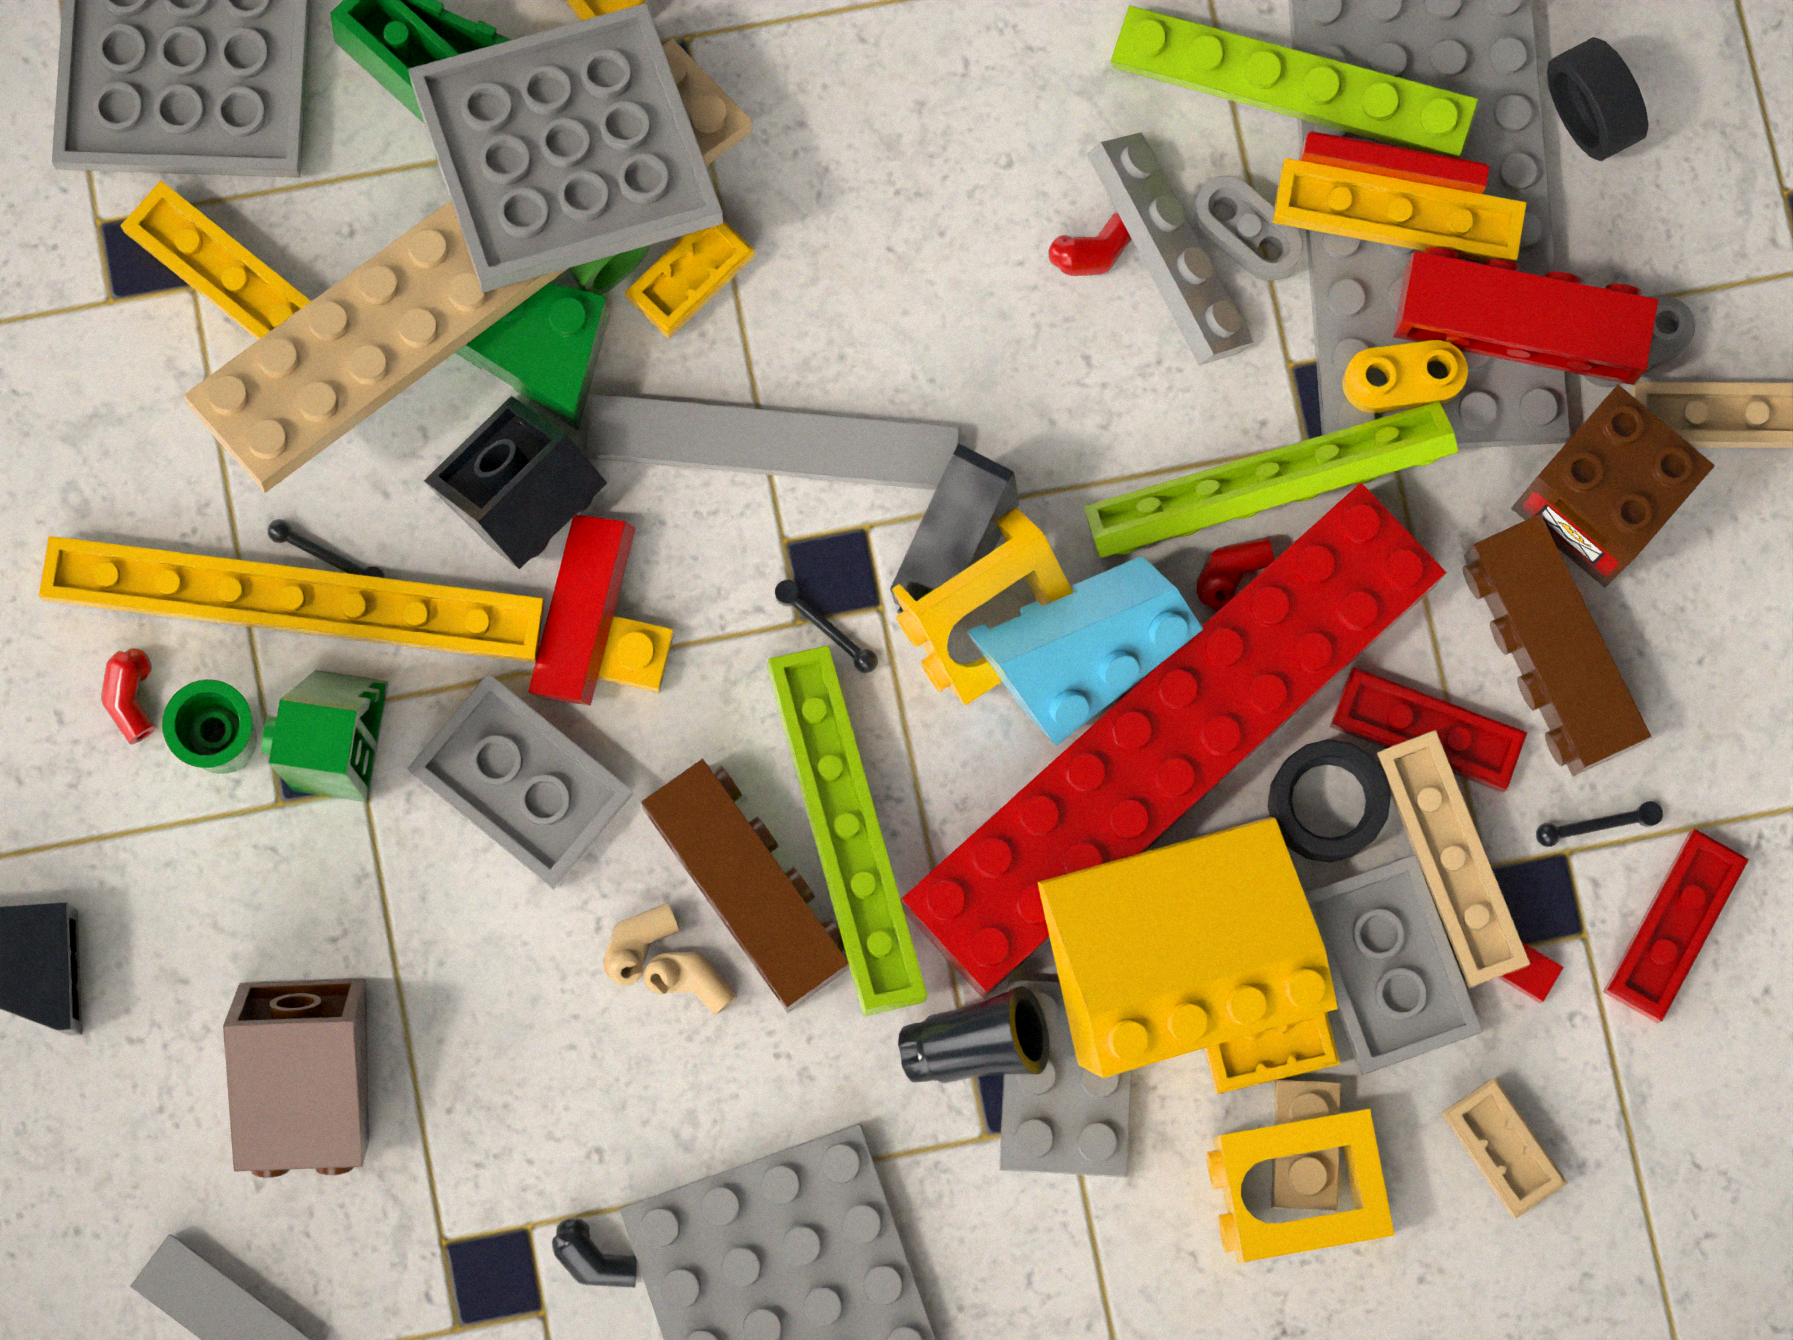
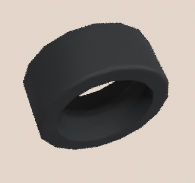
(1597, 98)
(1367, 773)

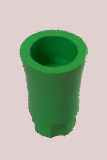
(200, 710)

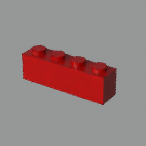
(1526, 316)

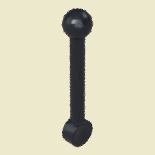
(281, 531)
(788, 594)
(1647, 815)

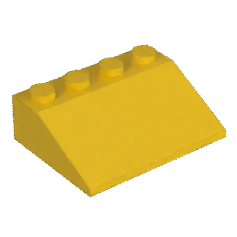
(1185, 948)

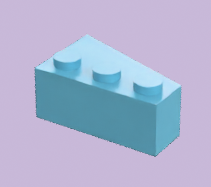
(1088, 646)

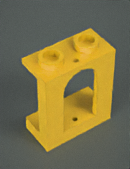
(935, 614)
(1258, 1240)

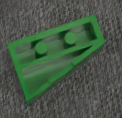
(405, 34)
(546, 348)
(327, 734)

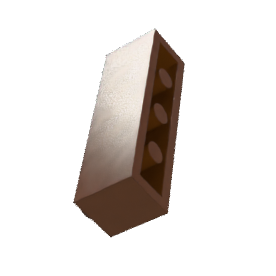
(1554, 645)
(745, 883)

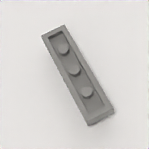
(1170, 248)

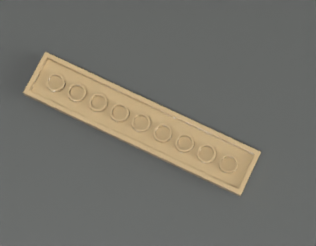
(389, 324)

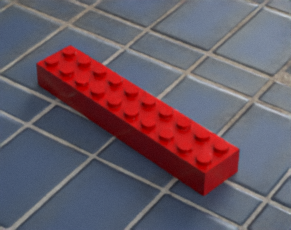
(1175, 734)

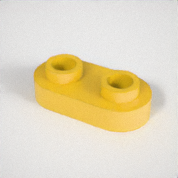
(1406, 374)

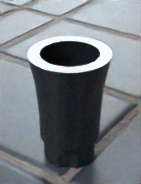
(978, 1040)

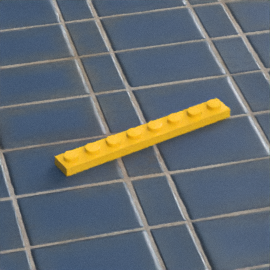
(292, 599)

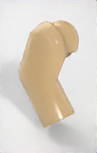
(631, 941)
(689, 973)

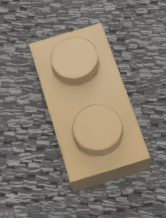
(1308, 1178)

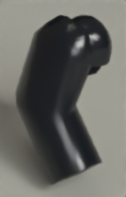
(586, 1262)

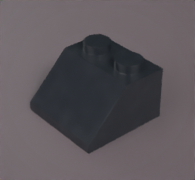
(516, 481)

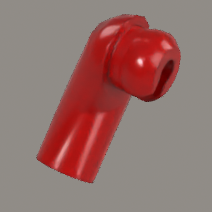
(1090, 254)
(1226, 567)
(120, 692)

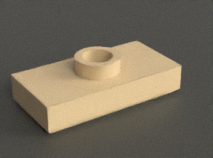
(1504, 1148)

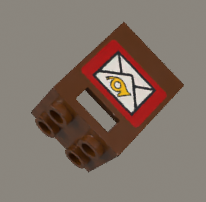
(1613, 485)

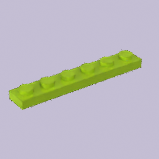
(1294, 83)
(1271, 479)
(846, 831)

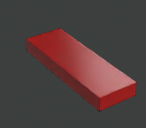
(1394, 162)
(582, 610)
(1394, 713)
(1676, 925)

